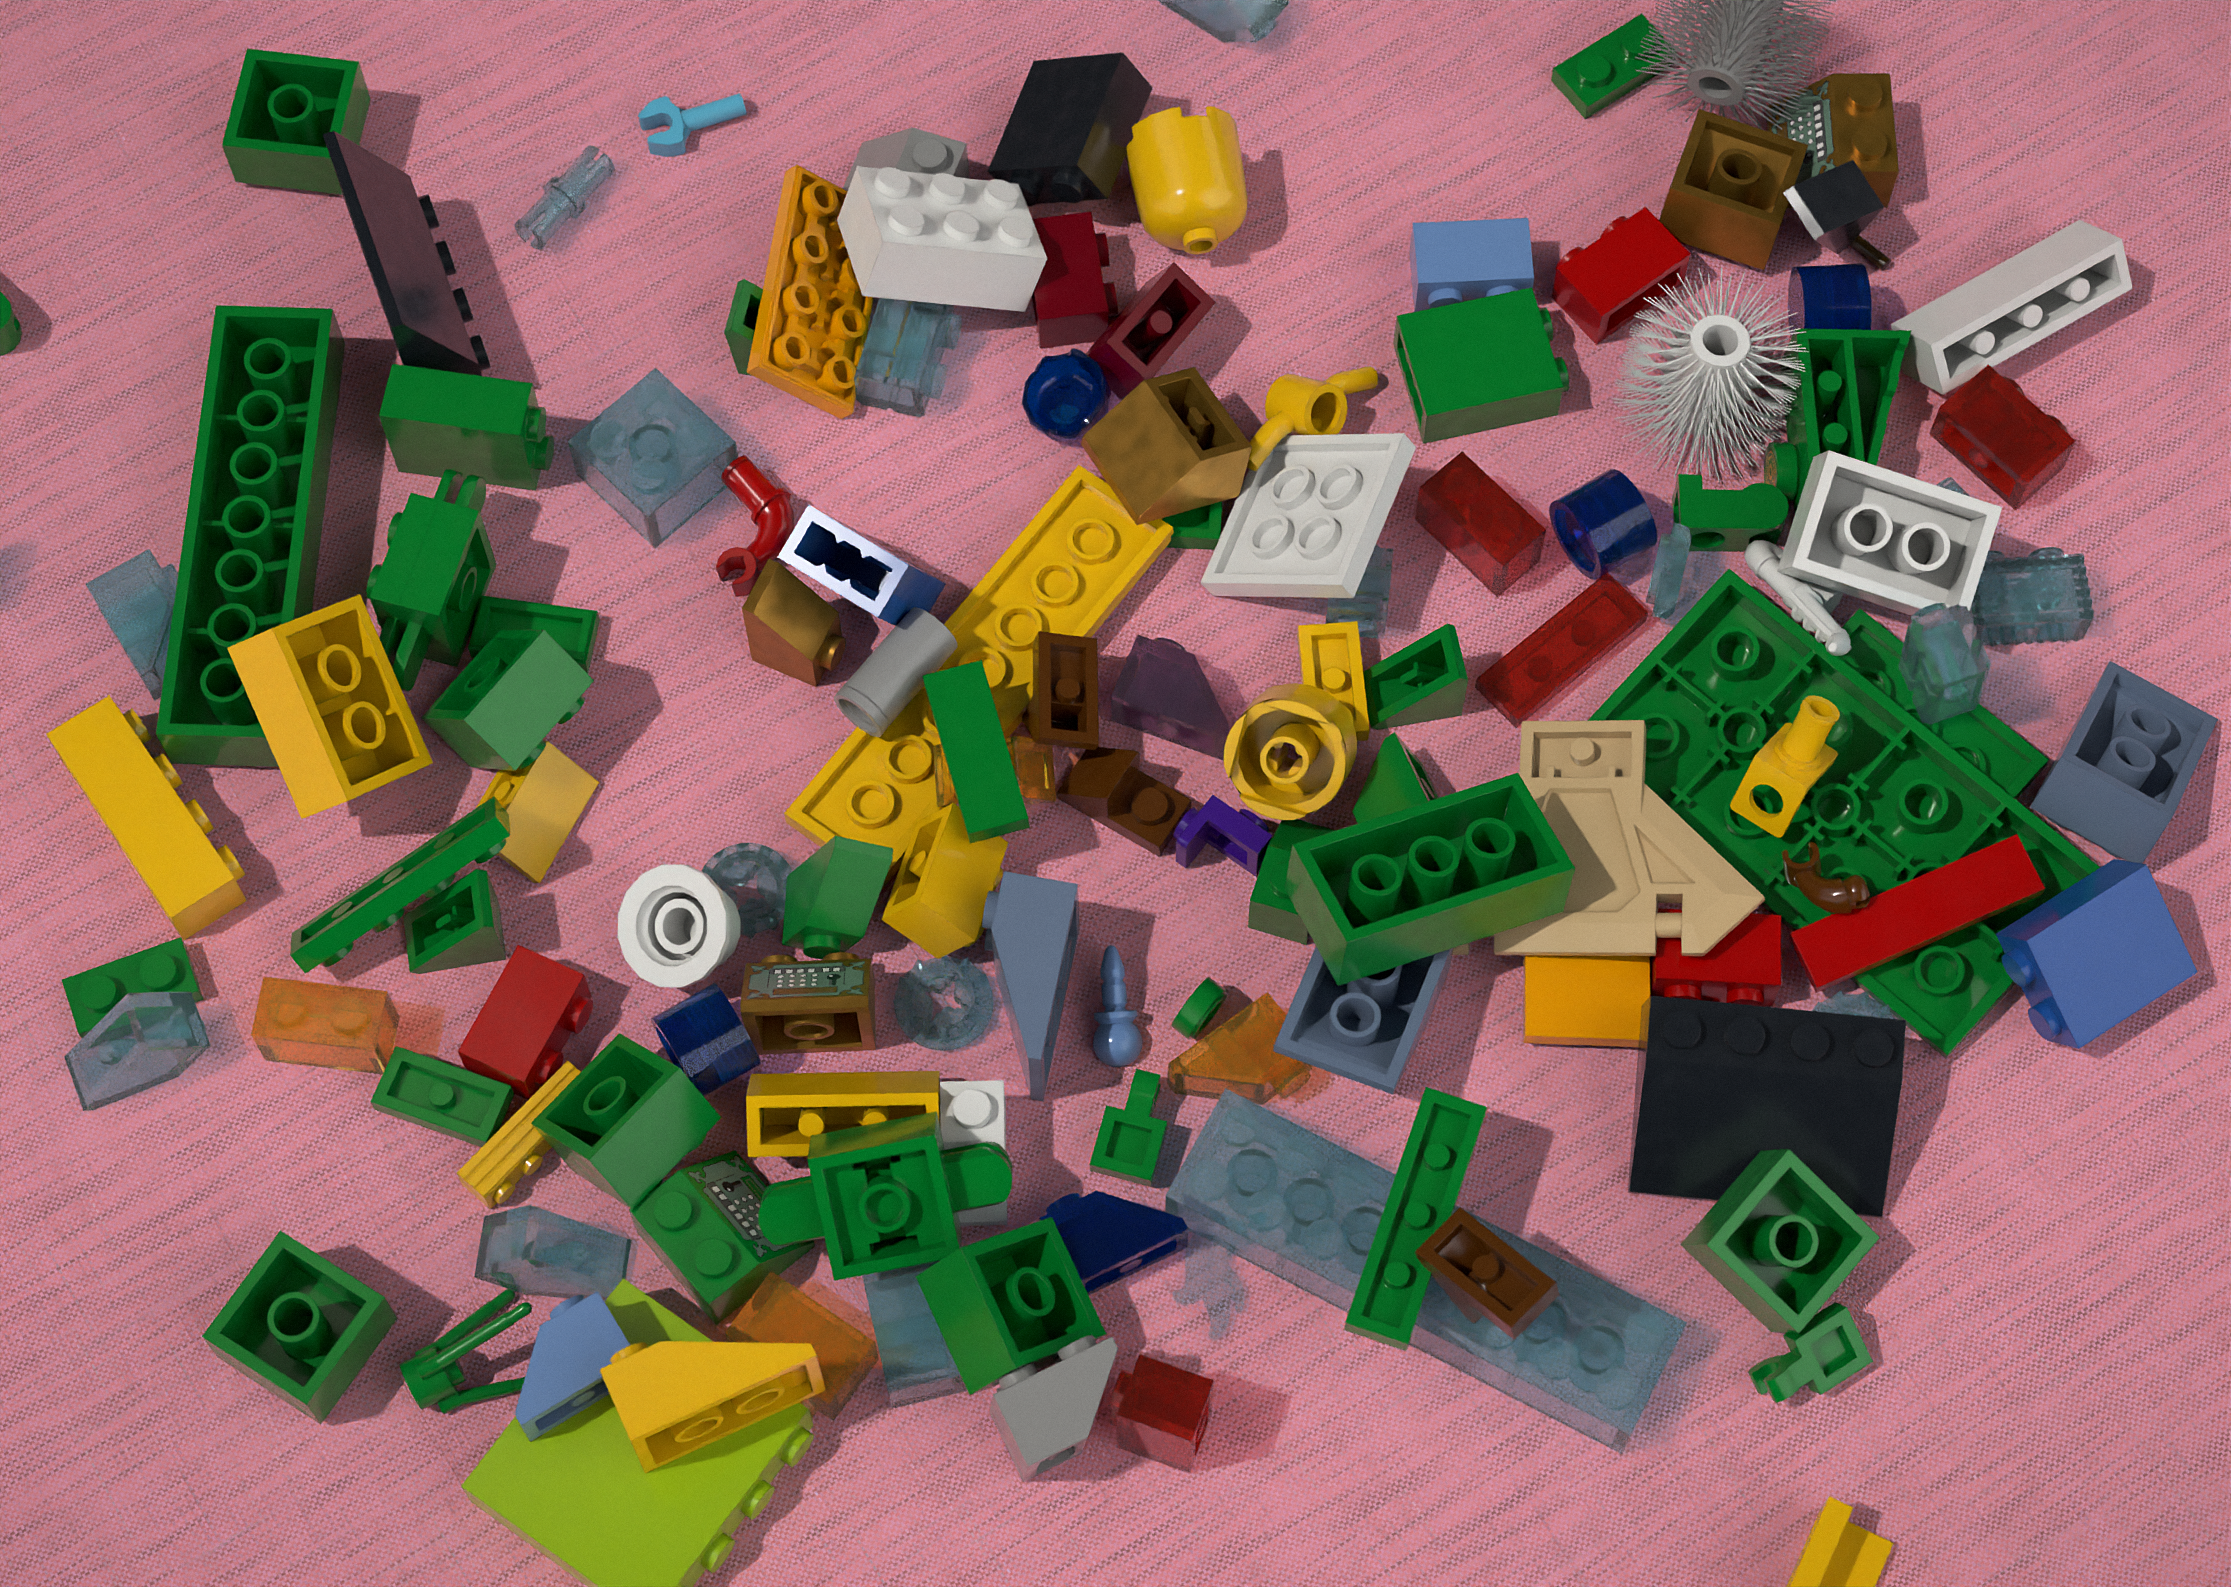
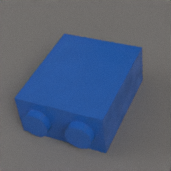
(858, 567)
(2095, 953)

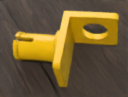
(1789, 764)

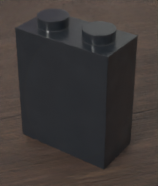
(1071, 128)

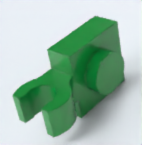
(1131, 1138)
(1820, 1356)

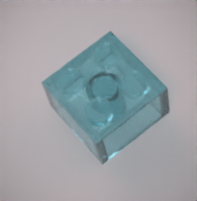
(653, 457)

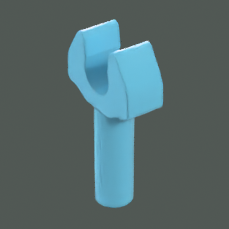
(683, 122)

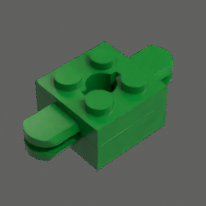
(432, 576)
(885, 1195)

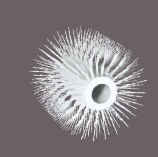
(1709, 375)

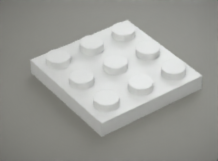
(1309, 517)

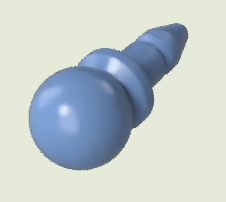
(1116, 1039)

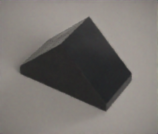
(1835, 205)

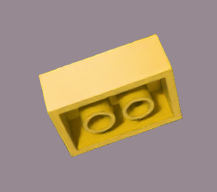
(330, 706)

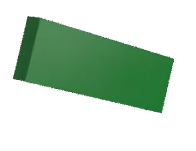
(976, 752)

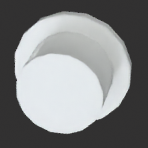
(677, 926)

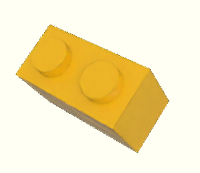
(944, 884)

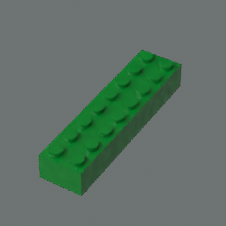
(249, 519)

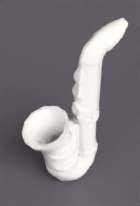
(1808, 601)

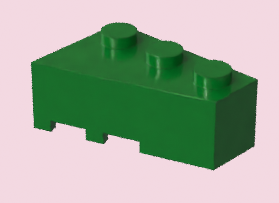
(1841, 392)

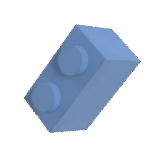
(1469, 260)

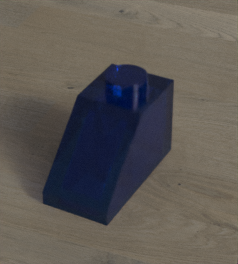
(1114, 1236)

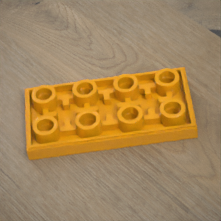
(811, 303)
(1584, 999)

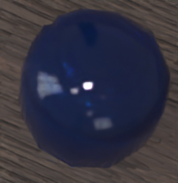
(1066, 395)

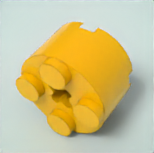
(1259, 760)

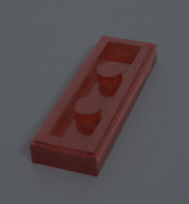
(1561, 650)

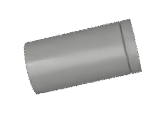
(895, 671)

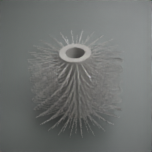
(1733, 50)

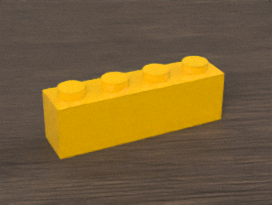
(148, 817)

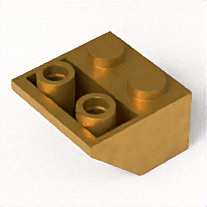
(1169, 448)

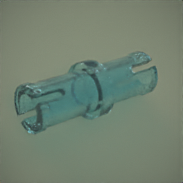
(564, 197)

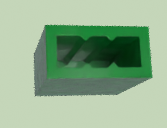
(1479, 365)
(466, 426)

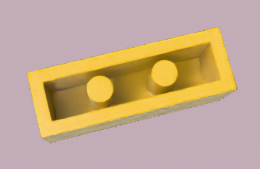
(794, 1106)

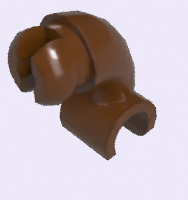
(1828, 894)

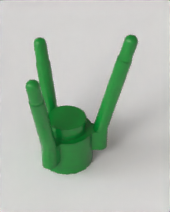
(436, 1367)

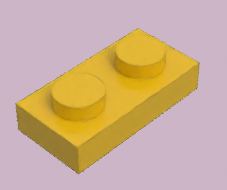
(1333, 663)

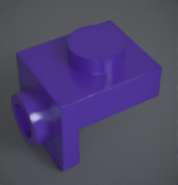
(1232, 832)

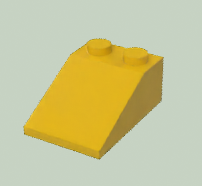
(697, 1392)

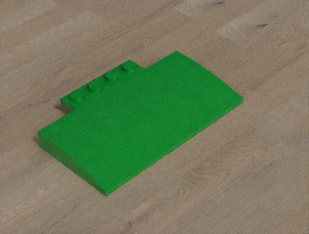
(1885, 809)

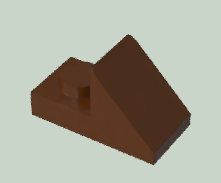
(1064, 691)
(1121, 797)
(1486, 1274)

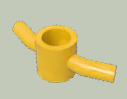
(1307, 408)

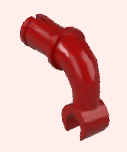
(770, 513)

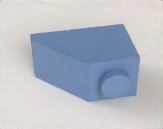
(566, 1363)

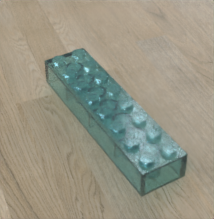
(1312, 1218)

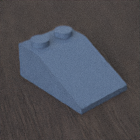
(2125, 764)
(1033, 945)
(1366, 1025)

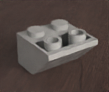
(1051, 1411)

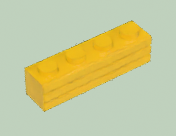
(515, 1147)

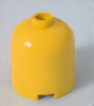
(1188, 178)

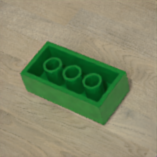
(1428, 878)

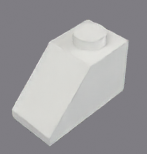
(972, 1115)

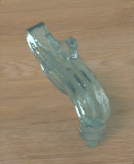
(1212, 1281)

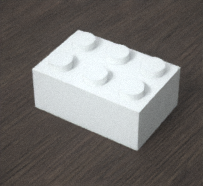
(941, 239)
(1887, 536)

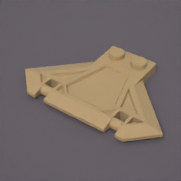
(1623, 849)

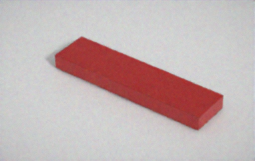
(1917, 913)

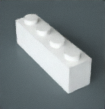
(2013, 305)

